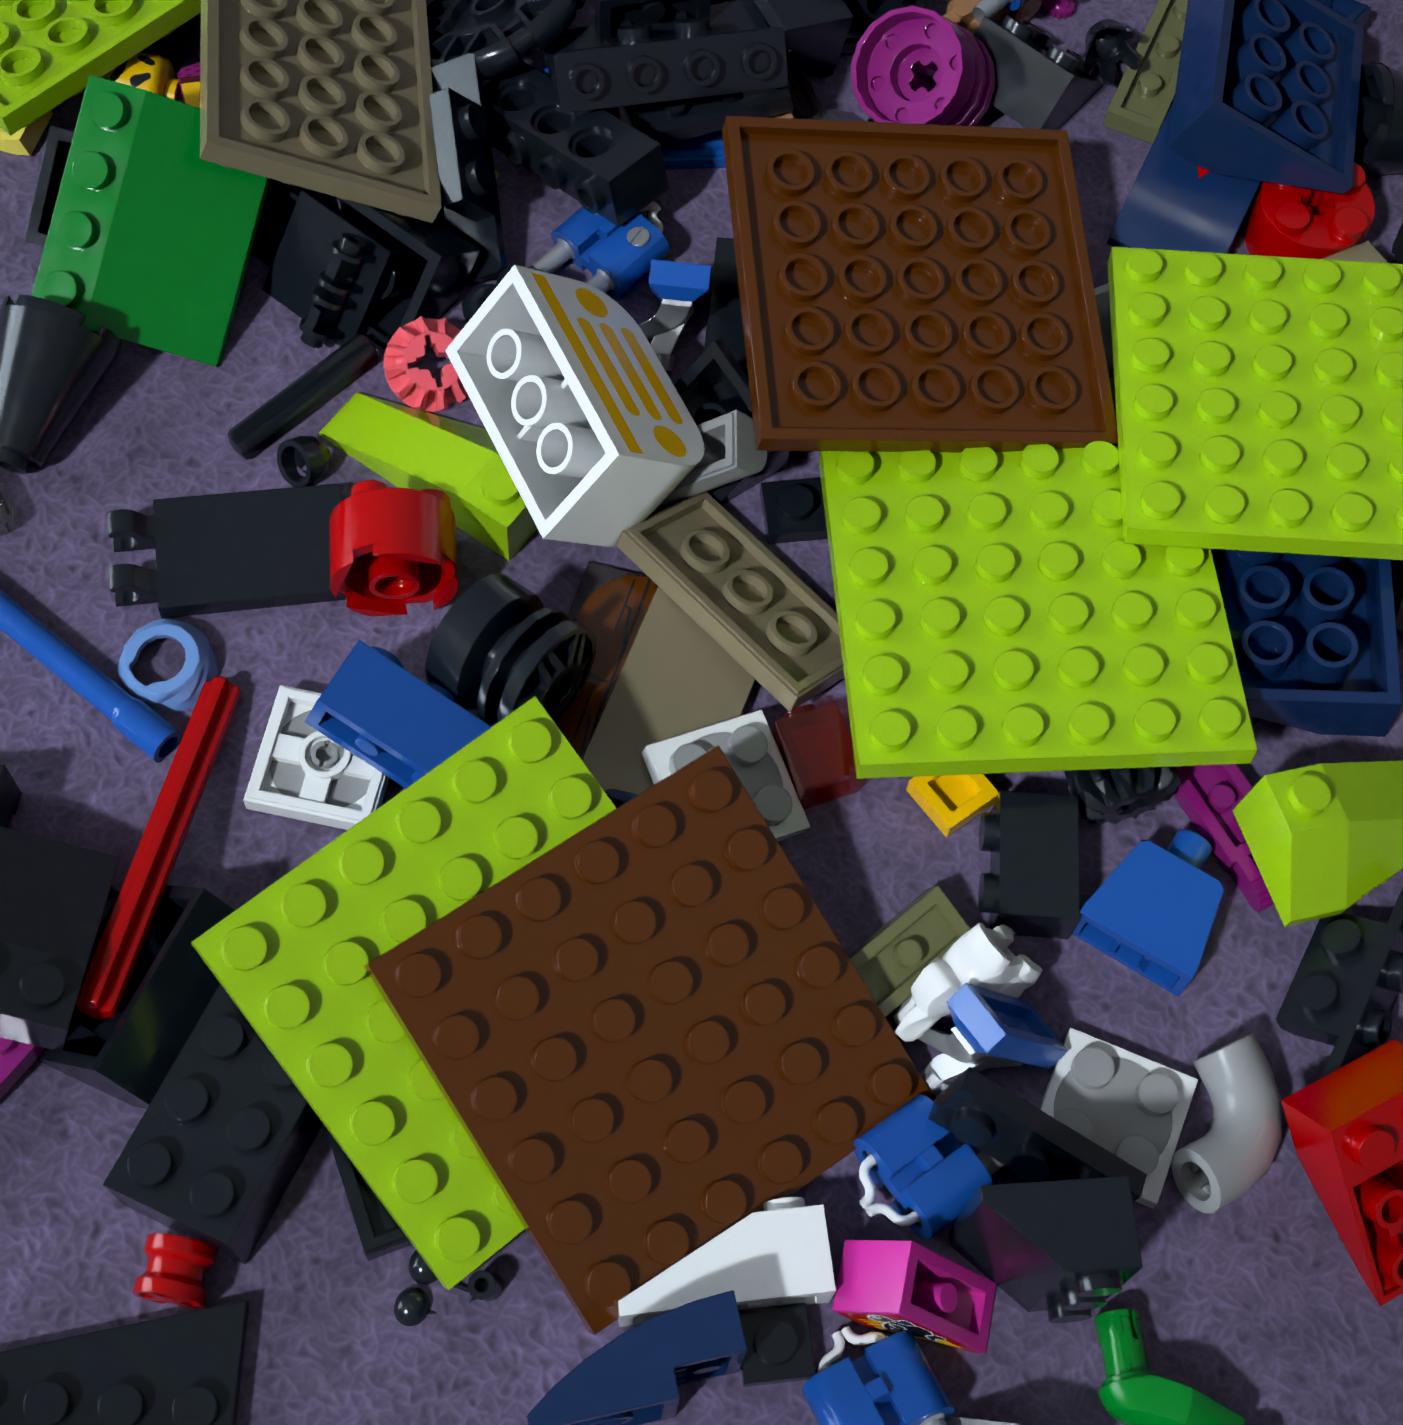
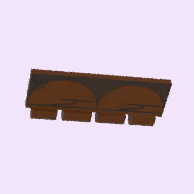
(613, 608)

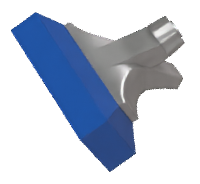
(680, 290)
(989, 1033)

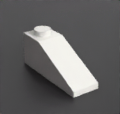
(765, 1258)

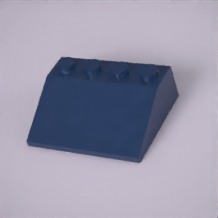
(1269, 92)
(1313, 639)

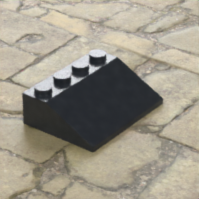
(47, 932)

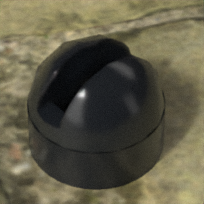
(302, 452)

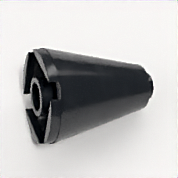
(1380, 120)
(45, 376)

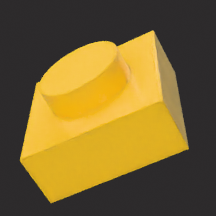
(952, 799)

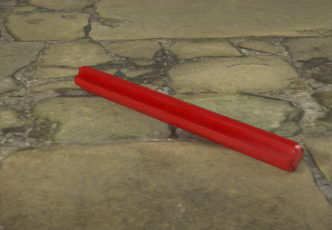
(158, 851)

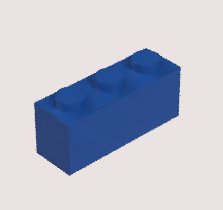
(392, 716)

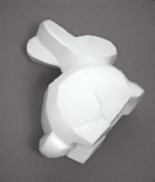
(976, 959)

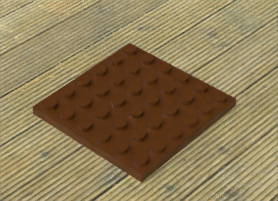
(914, 287)
(648, 1033)

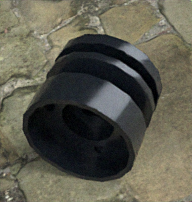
(506, 648)

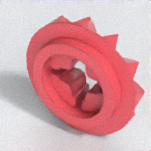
(417, 386)

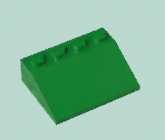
(147, 227)

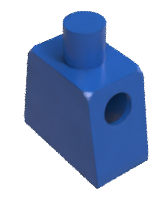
(1156, 911)

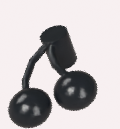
(414, 1304)

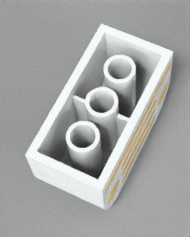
(575, 405)

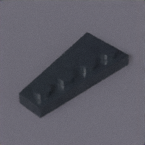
(132, 1374)

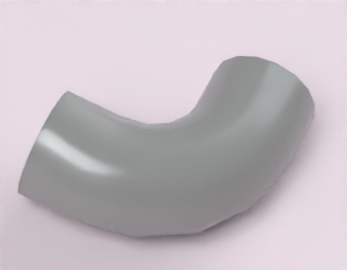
(1243, 1127)

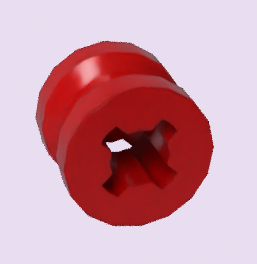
(175, 1270)

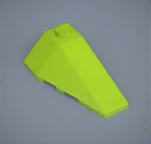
(437, 453)
(1324, 834)

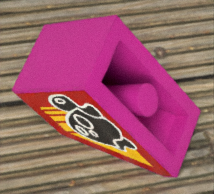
(915, 1290)

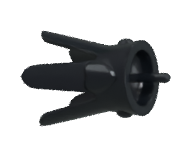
(1108, 44)

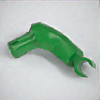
(1135, 1392)

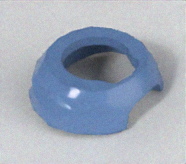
(183, 689)

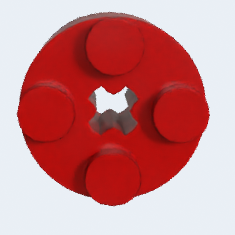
(1309, 221)
(393, 549)

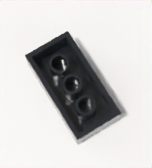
(217, 1137)

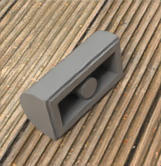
(727, 456)

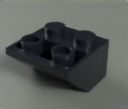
(1034, 81)

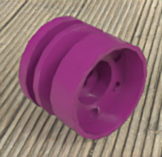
(901, 55)

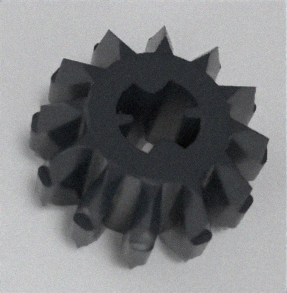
(1121, 793)

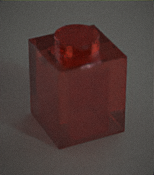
(817, 753)

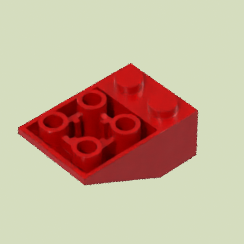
(1352, 1152)

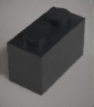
(1031, 863)

